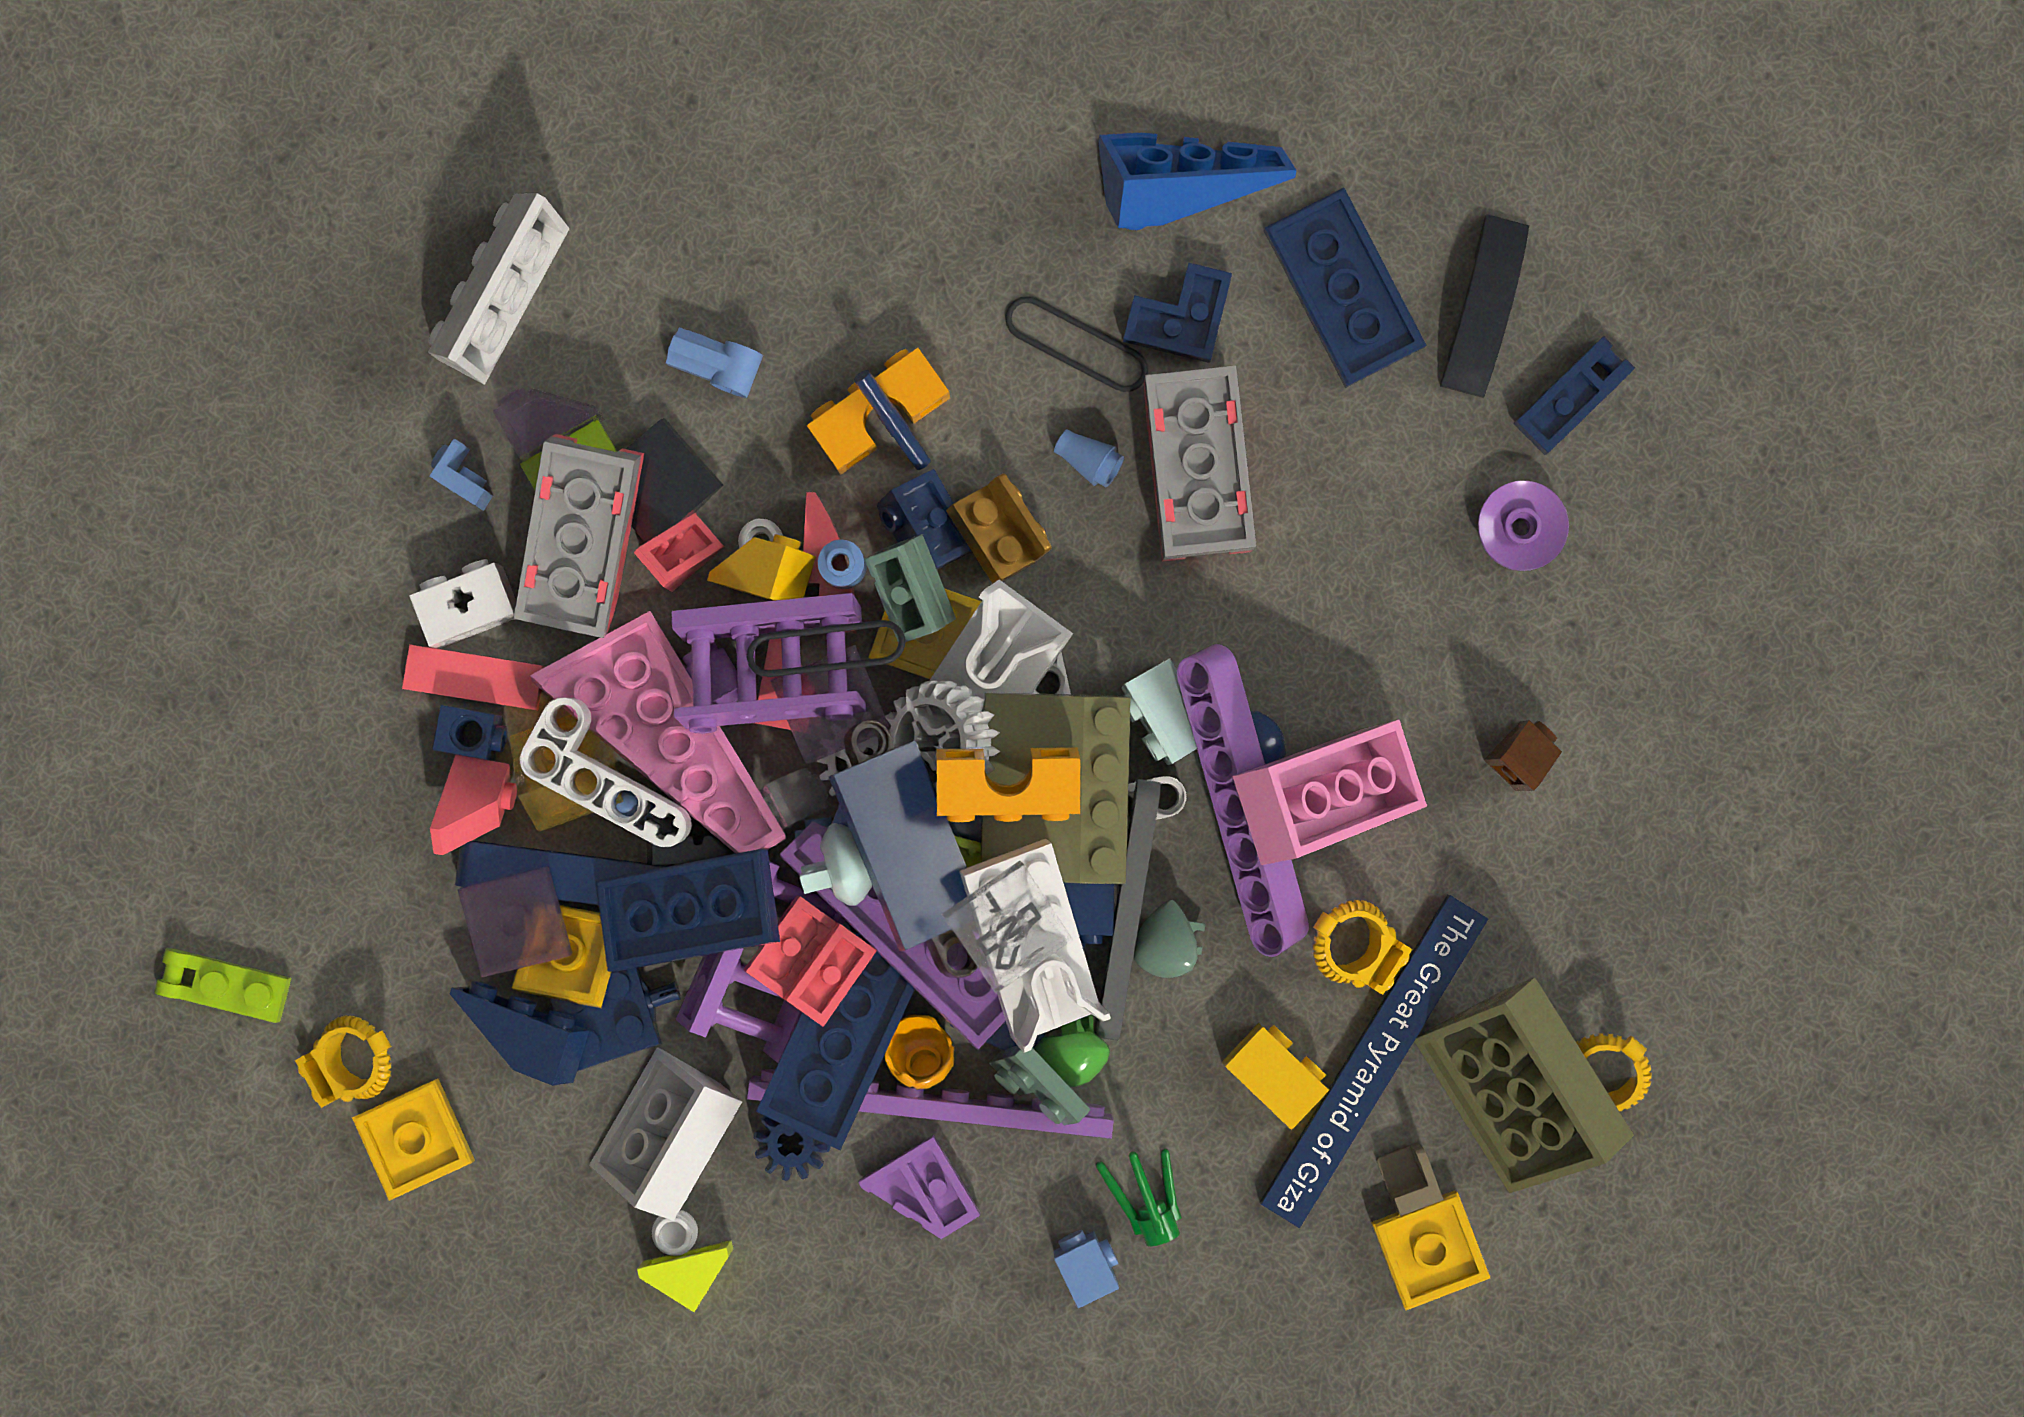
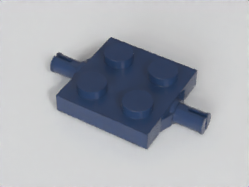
(623, 1022)

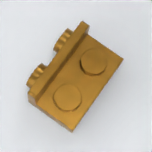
(1000, 529)

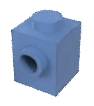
(1086, 1266)

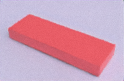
(471, 677)

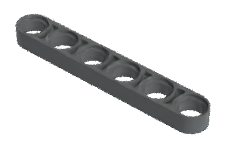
(1128, 907)

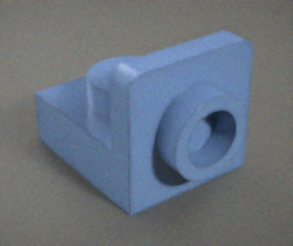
(466, 482)

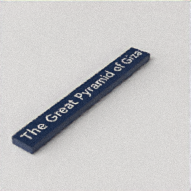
(1373, 1061)

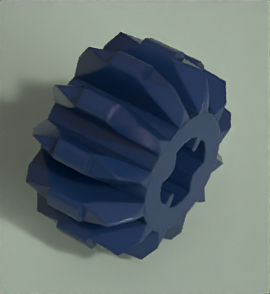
(783, 1157)

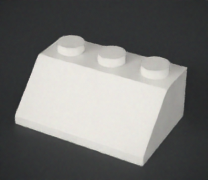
(664, 1135)

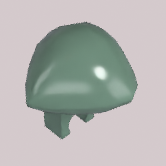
(1167, 942)

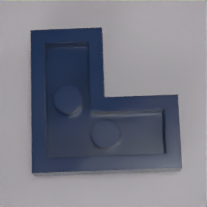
(1186, 328)

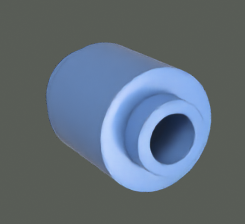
(849, 577)

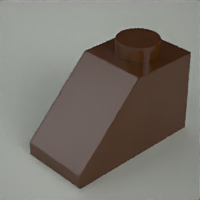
(1525, 755)

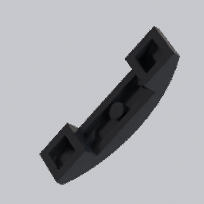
(1486, 306)

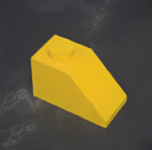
(766, 569)

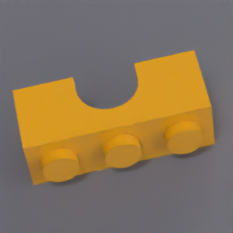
(842, 426)
(1046, 790)

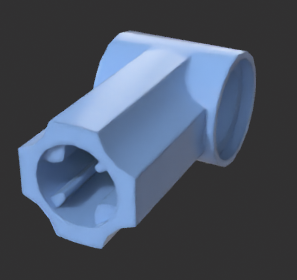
(724, 365)

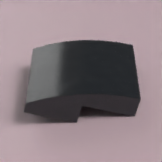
(671, 481)

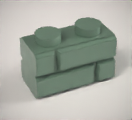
(910, 588)

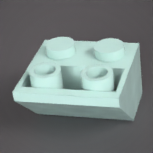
(1161, 709)

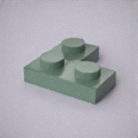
(1031, 1074)

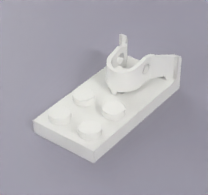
(1003, 646)
(1060, 985)

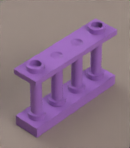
(744, 624)
(704, 998)

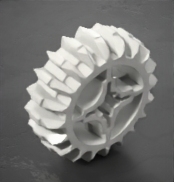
(922, 721)

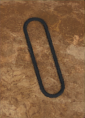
(1128, 388)
(826, 667)

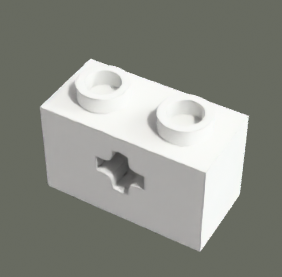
(445, 622)

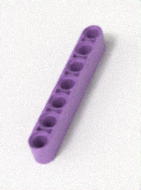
(1226, 748)

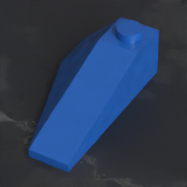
(1168, 182)

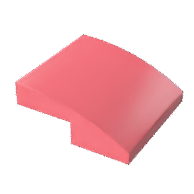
(811, 962)

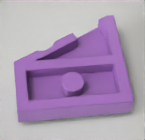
(924, 1188)

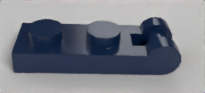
(1573, 397)

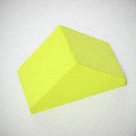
(686, 1275)

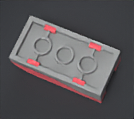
(1199, 463)
(578, 536)

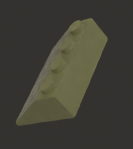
(1088, 844)
(1524, 1088)

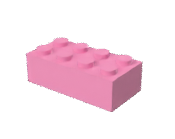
(1329, 792)

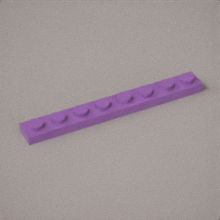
(957, 1107)

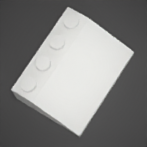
(499, 286)

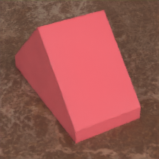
(679, 551)

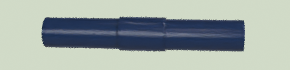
(892, 419)

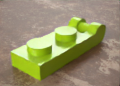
(224, 985)

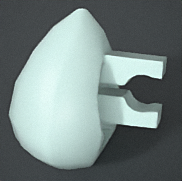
(841, 870)

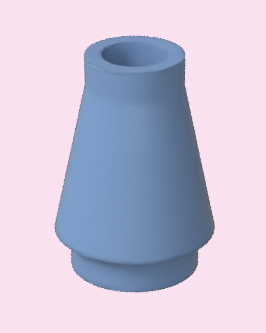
(1091, 458)

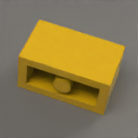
(1276, 1075)

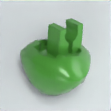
(1077, 1053)

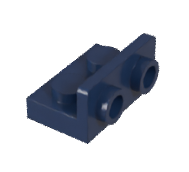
(921, 509)

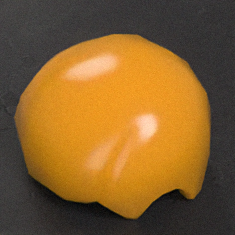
(920, 1052)

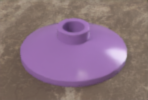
(1545, 521)

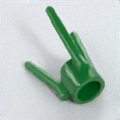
(1156, 1220)

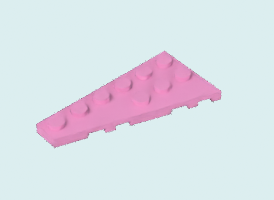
(631, 690)

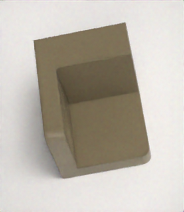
(1409, 1178)

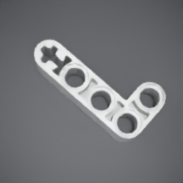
(609, 782)

